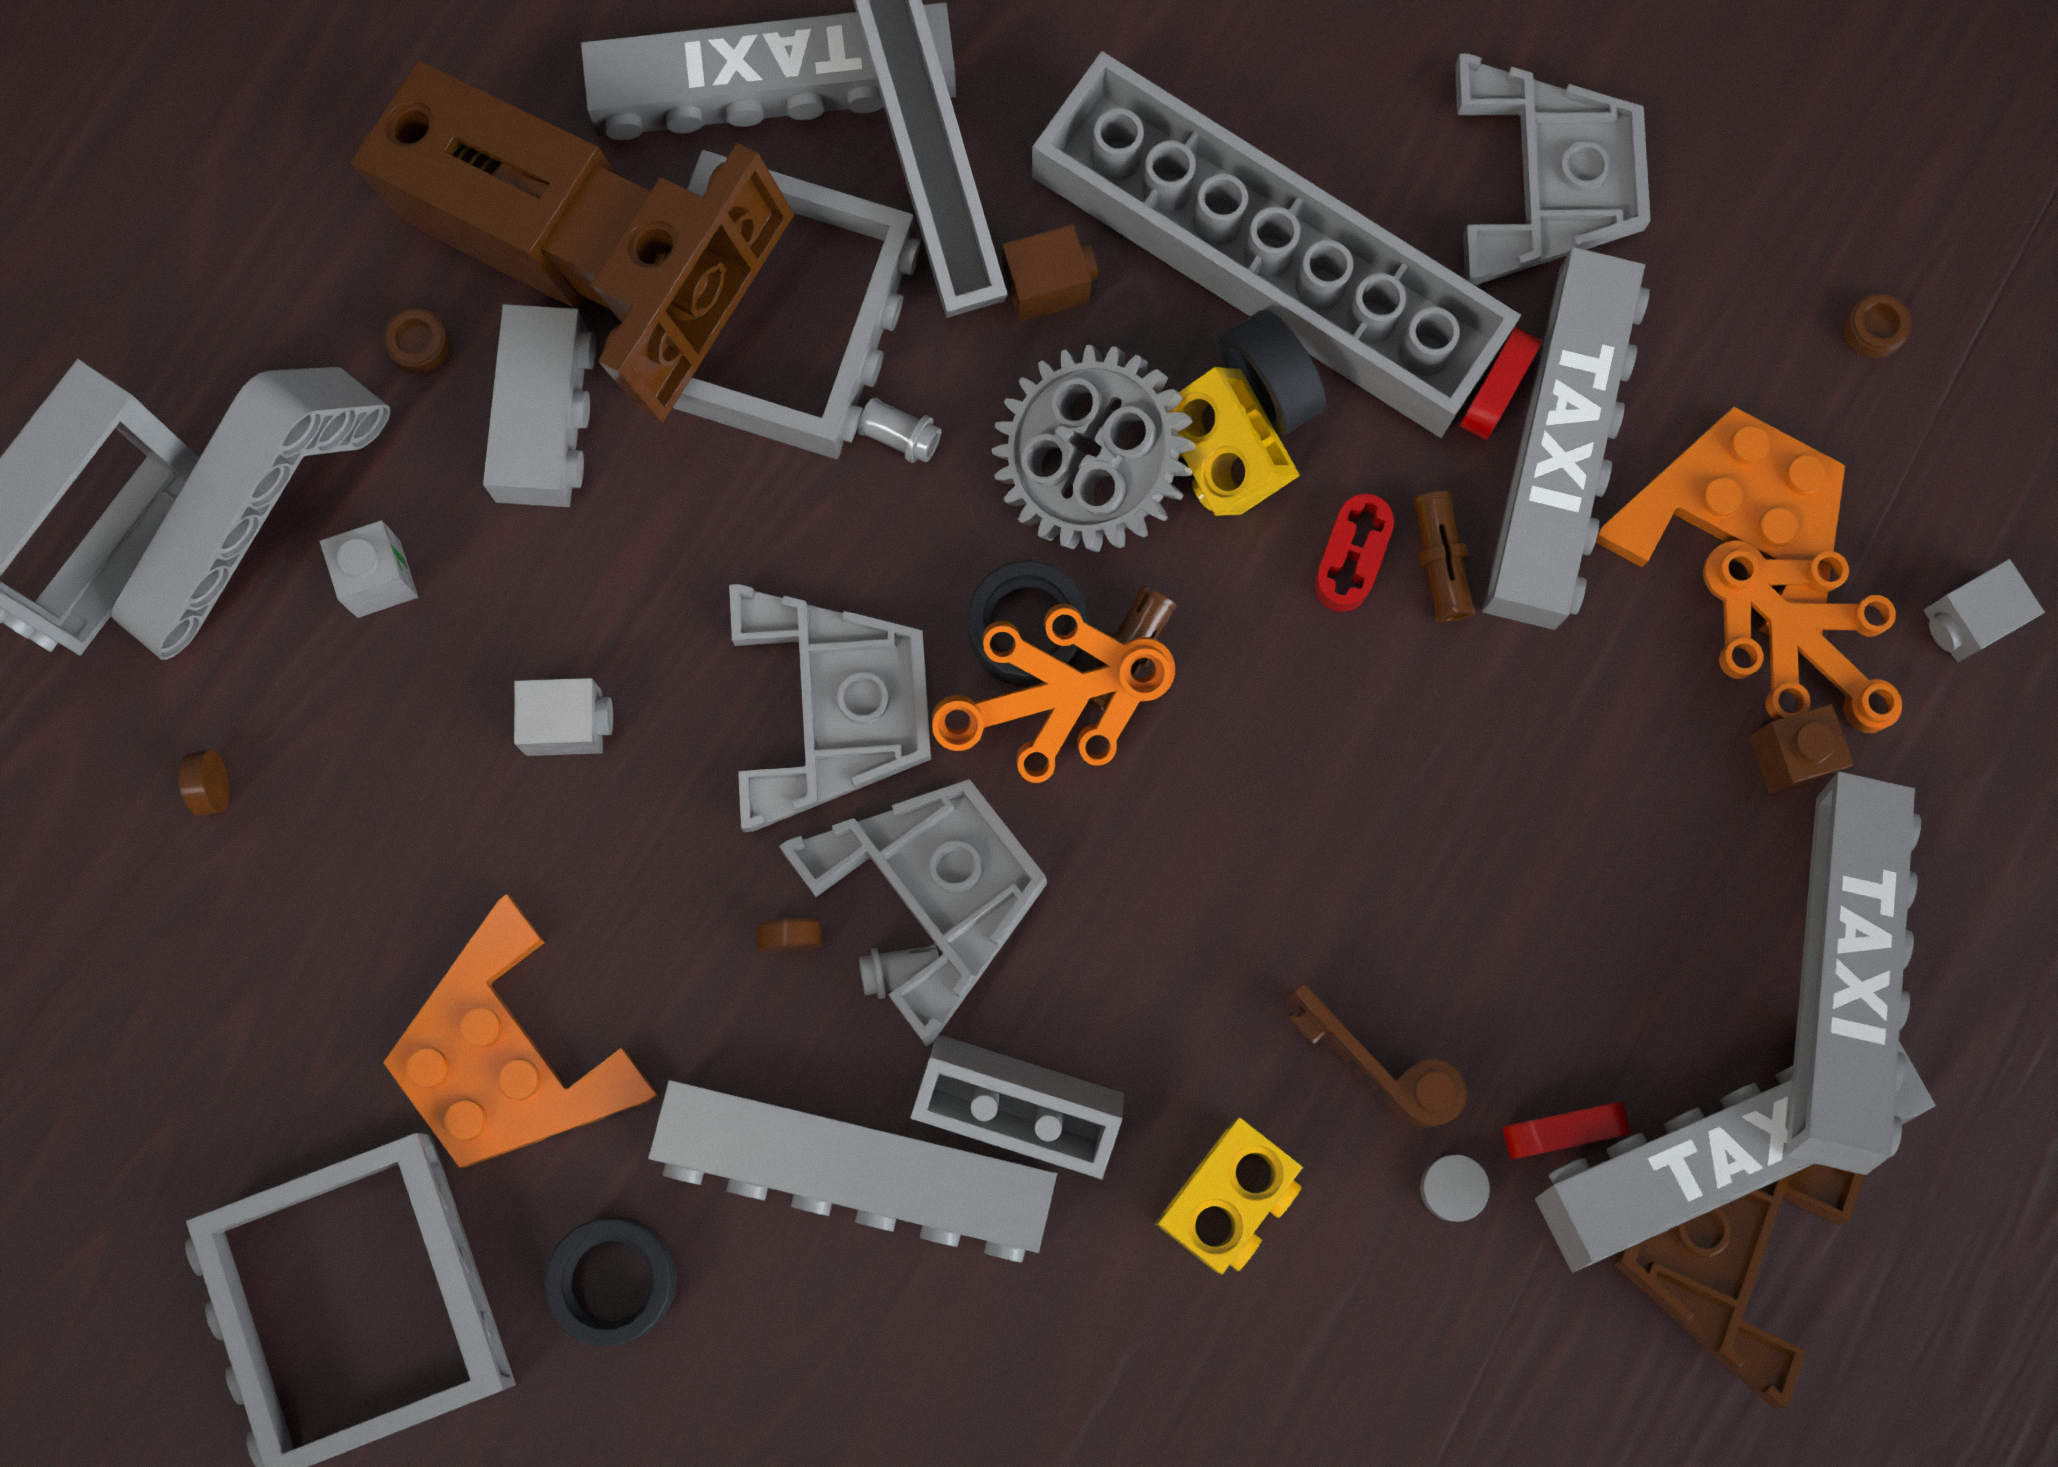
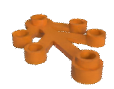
(1795, 629)
(1064, 691)

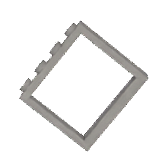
(861, 359)
(42, 468)
(453, 1266)

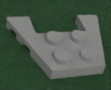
(1579, 169)
(858, 702)
(953, 872)

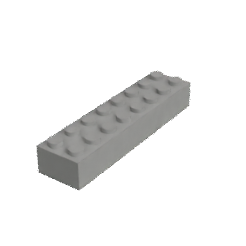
(1271, 243)

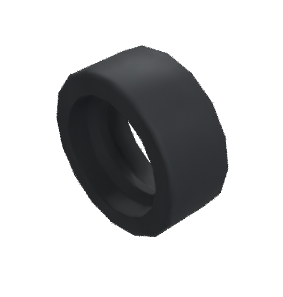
(1275, 369)
(1003, 581)
(560, 1281)

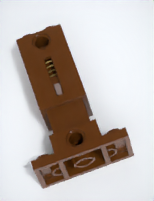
(574, 227)

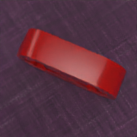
(1501, 383)
(1367, 558)
(1566, 1130)

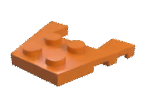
(1744, 487)
(479, 1070)

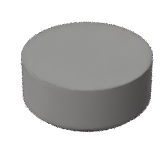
(1455, 1188)

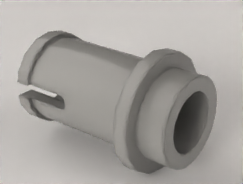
(900, 430)
(891, 969)

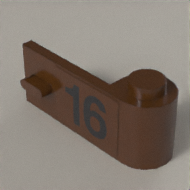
(1418, 1095)

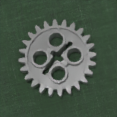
(1047, 423)

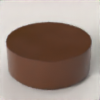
(1877, 325)
(416, 340)
(204, 783)
(788, 935)

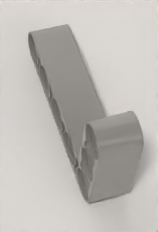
(232, 492)

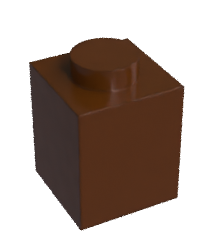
(1048, 272)
(1800, 750)

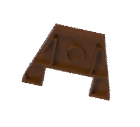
(1710, 1264)

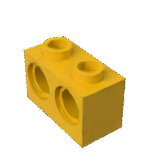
(1238, 431)
(1216, 1185)

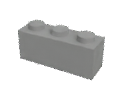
(538, 406)
(1019, 1106)

